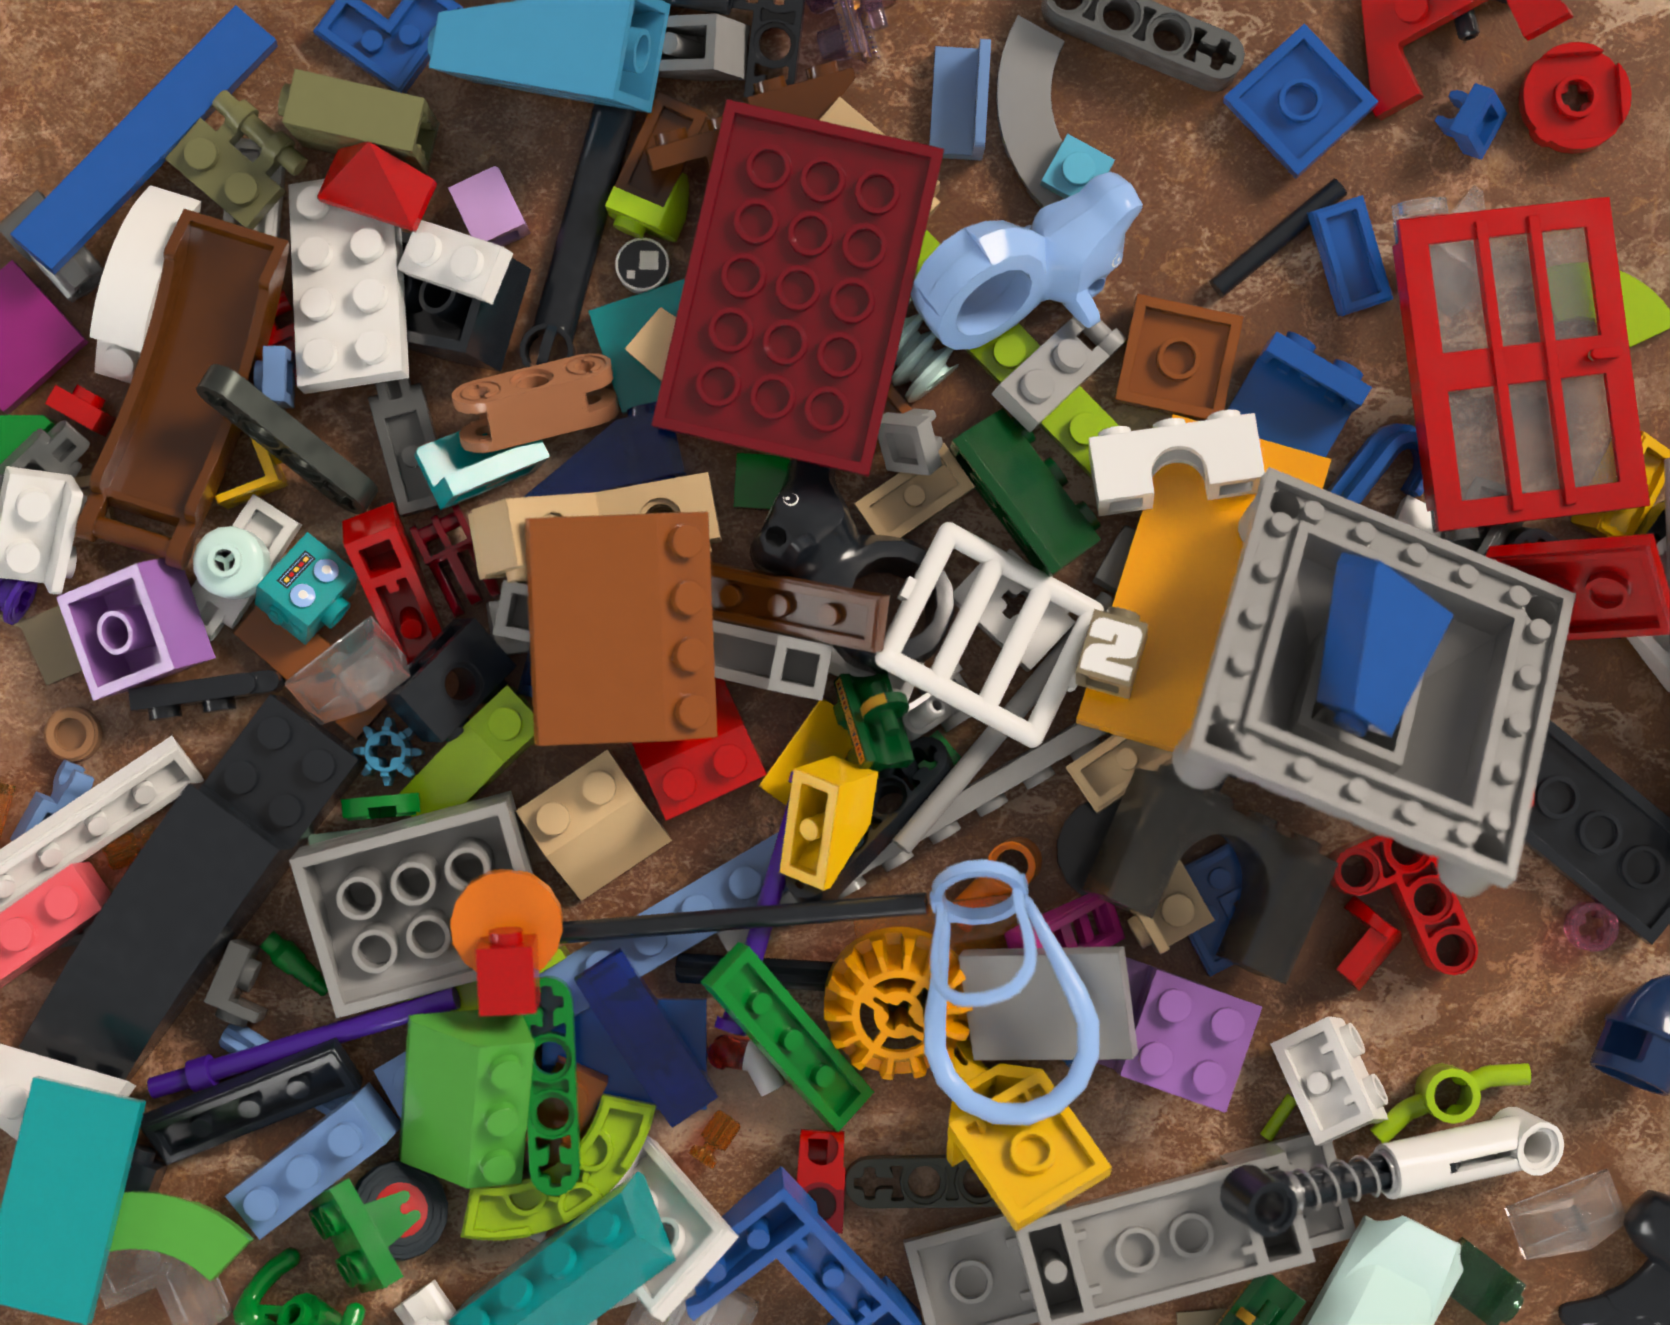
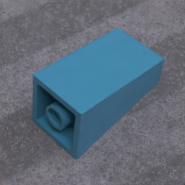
(557, 48)

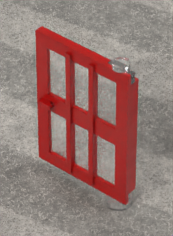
(1518, 363)

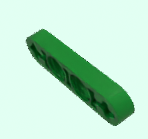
(556, 1085)

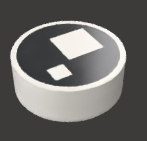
(642, 265)

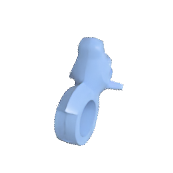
(1000, 271)

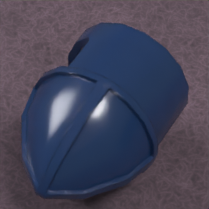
(1637, 1038)

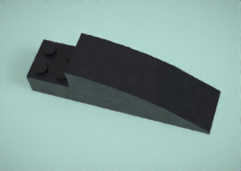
(193, 891)

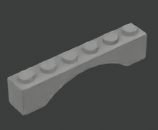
(740, 652)

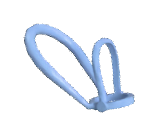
(939, 993)

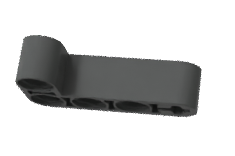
(1138, 42)

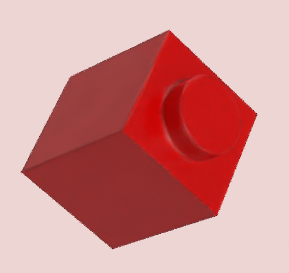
(507, 972)

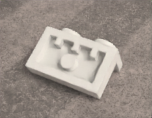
(39, 526)
(1330, 1079)

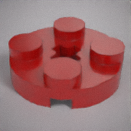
(1594, 74)

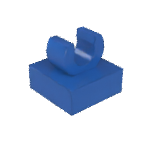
(1476, 121)

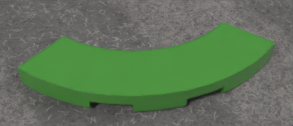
(179, 1229)

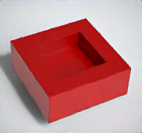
(82, 407)

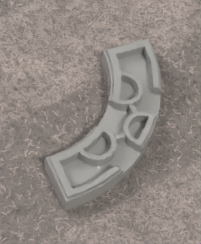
(1026, 105)

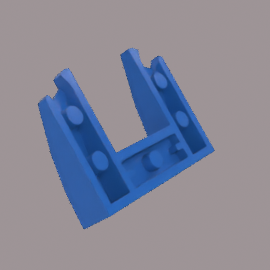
(784, 1224)

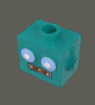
(307, 589)

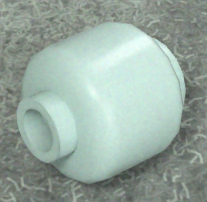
(250, 564)

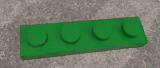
(787, 1036)

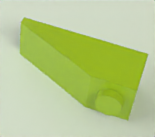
(478, 755)

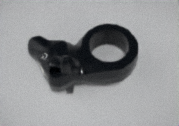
(816, 540)

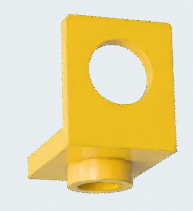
(272, 481)

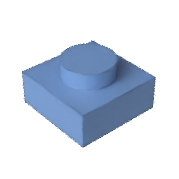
(276, 375)

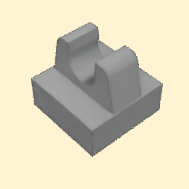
(910, 442)

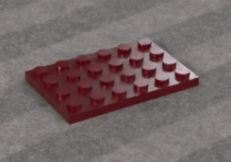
(797, 288)

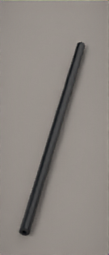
(745, 918)

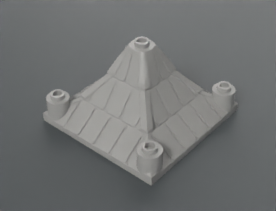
(1474, 732)

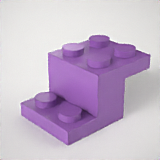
(1186, 1036)

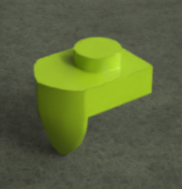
(636, 215)

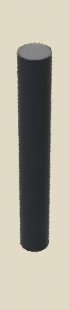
(1276, 239)

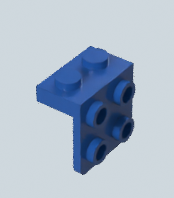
(1299, 395)

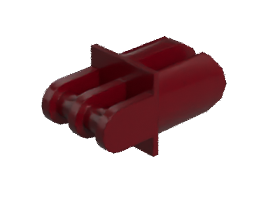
(454, 556)

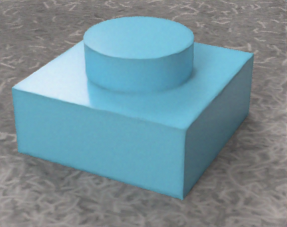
(1074, 167)

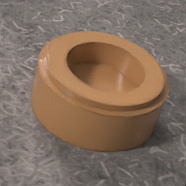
(73, 734)

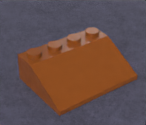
(621, 628)

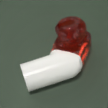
(742, 1054)

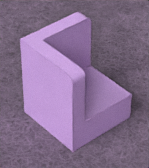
(489, 208)

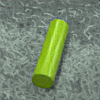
(1279, 1117)

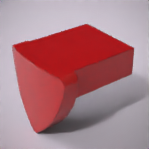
(1372, 947)

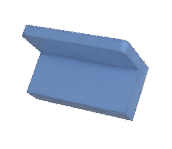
(960, 100)

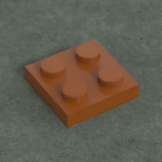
(1178, 358)

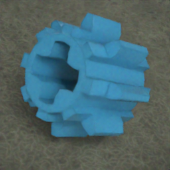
(397, 764)

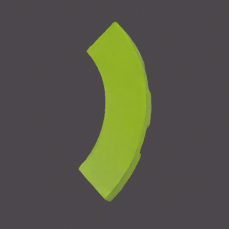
(606, 1156)

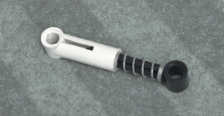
(1396, 1168)

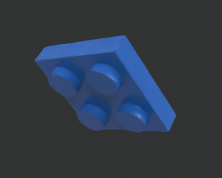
(1300, 101)

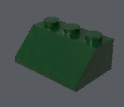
(1025, 492)

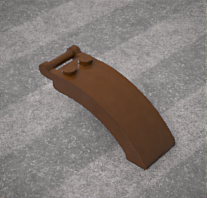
(167, 442)

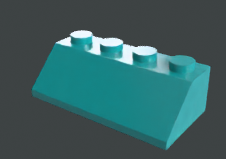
(580, 1266)

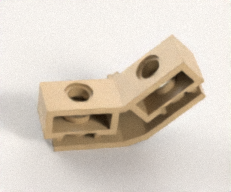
(500, 526)

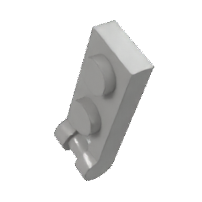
(1056, 371)

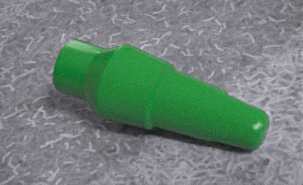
(293, 962)

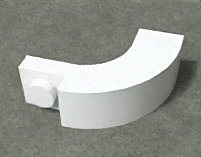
(133, 279)

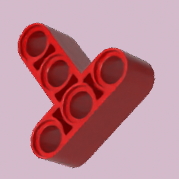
(1403, 883)

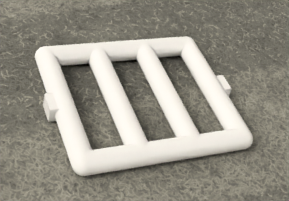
(937, 678)

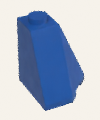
(1376, 645)

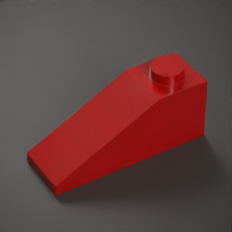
(392, 578)

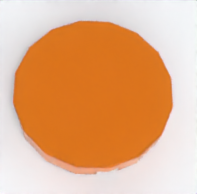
(506, 900)

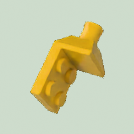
(1021, 1165)

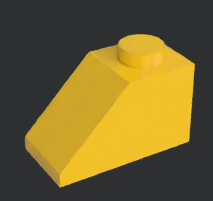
(826, 819)

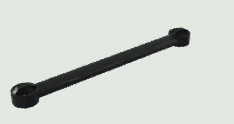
(580, 231)

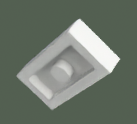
(455, 261)

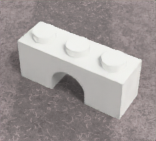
(1219, 448)

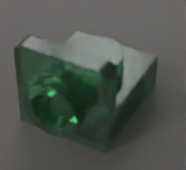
(1487, 1287)

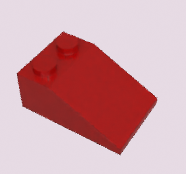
(702, 769)

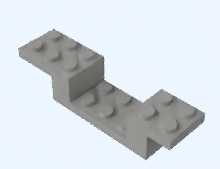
(1118, 1249)

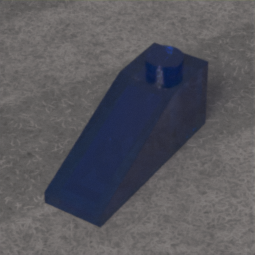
(619, 457)

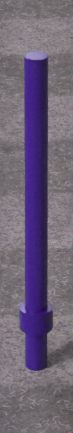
(207, 1071)

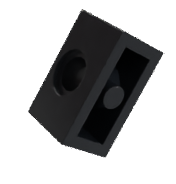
(481, 675)

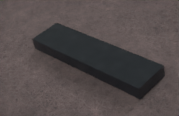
(251, 1101)

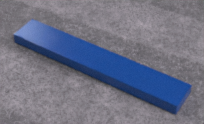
(143, 140)

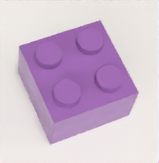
(135, 627)

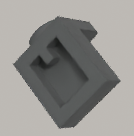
(236, 973)

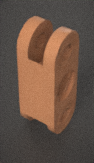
(536, 402)

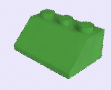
(467, 1097)

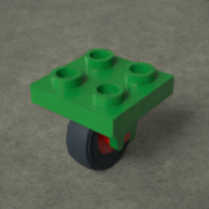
(383, 1220)

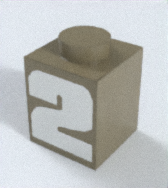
(1112, 652)

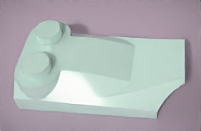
(1389, 1276)

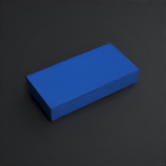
(1350, 255)

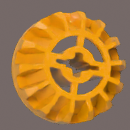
(883, 971)

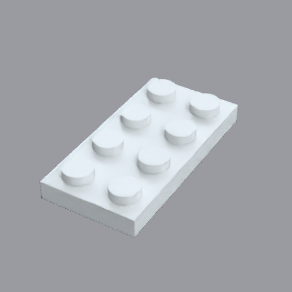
(345, 295)

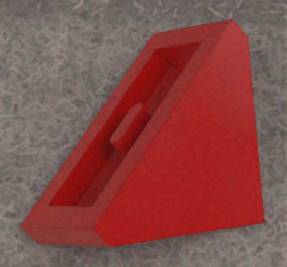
(377, 186)

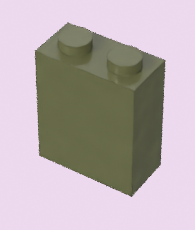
(340, 113)

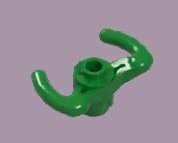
(300, 1310)

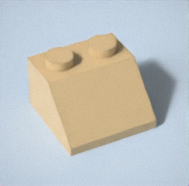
(594, 825)

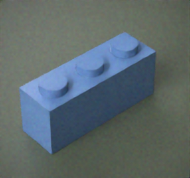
(314, 1161)

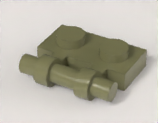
(224, 172)

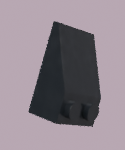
(460, 326)

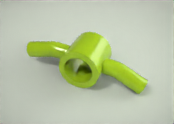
(1467, 1104)

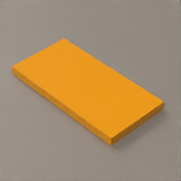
(1180, 587)

